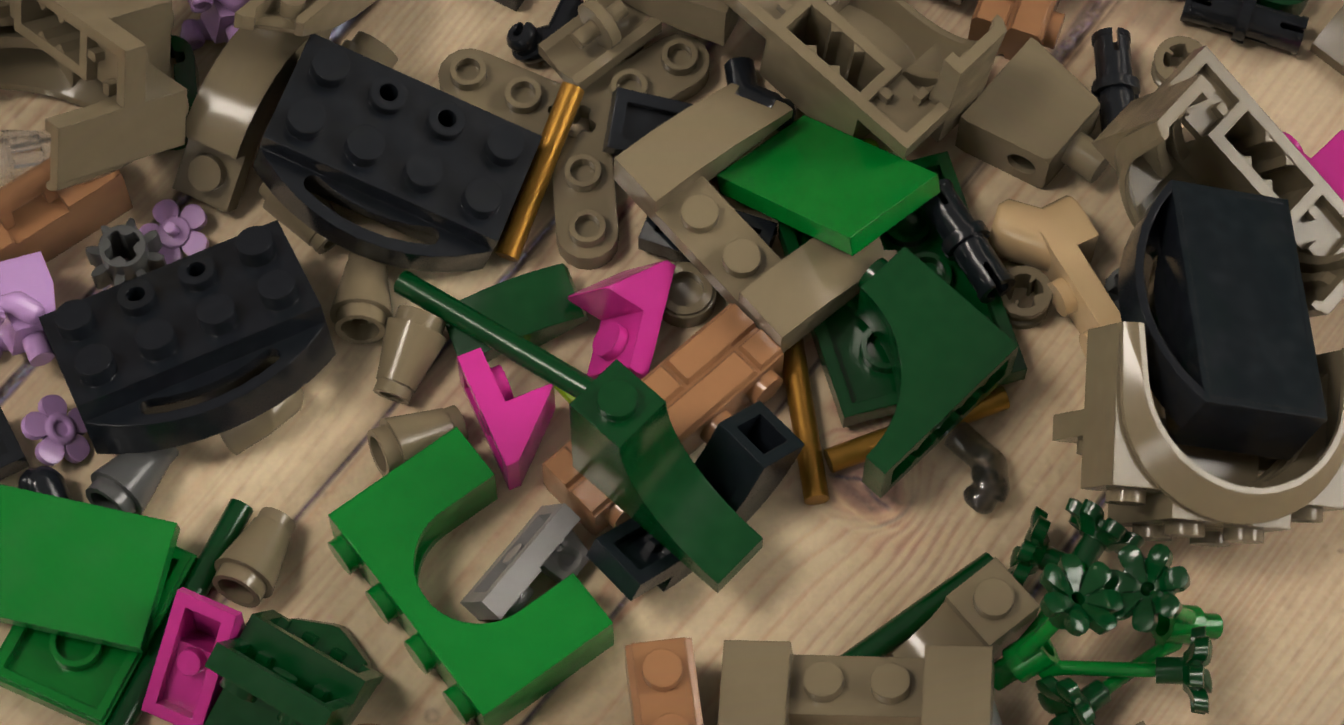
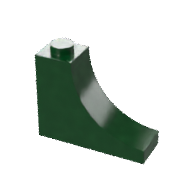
(940, 357)
(637, 461)

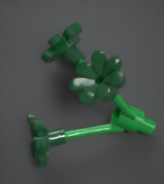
(1147, 596)
(1080, 602)

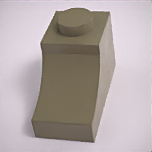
(981, 611)

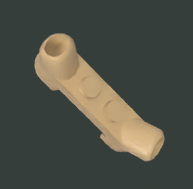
(1061, 245)

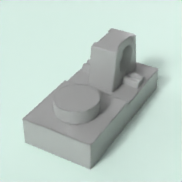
(542, 546)

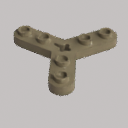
(584, 174)

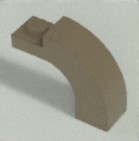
(234, 112)

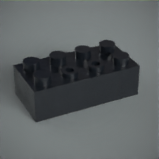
(395, 157)
(1224, 320)
(192, 344)

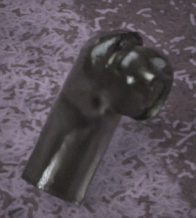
(987, 467)

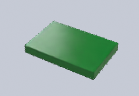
(828, 184)
(81, 568)
(80, 675)

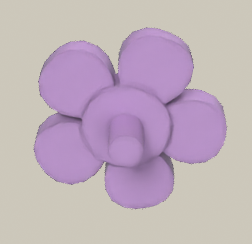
(178, 229)
(58, 431)

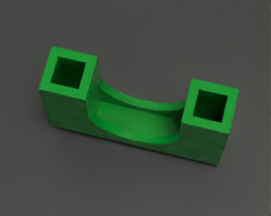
(488, 666)

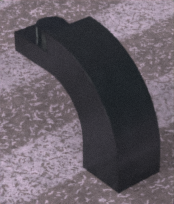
(744, 466)

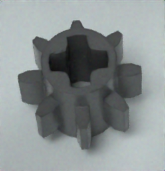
(123, 243)

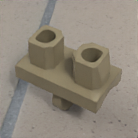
(597, 40)

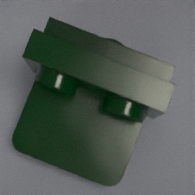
(290, 674)

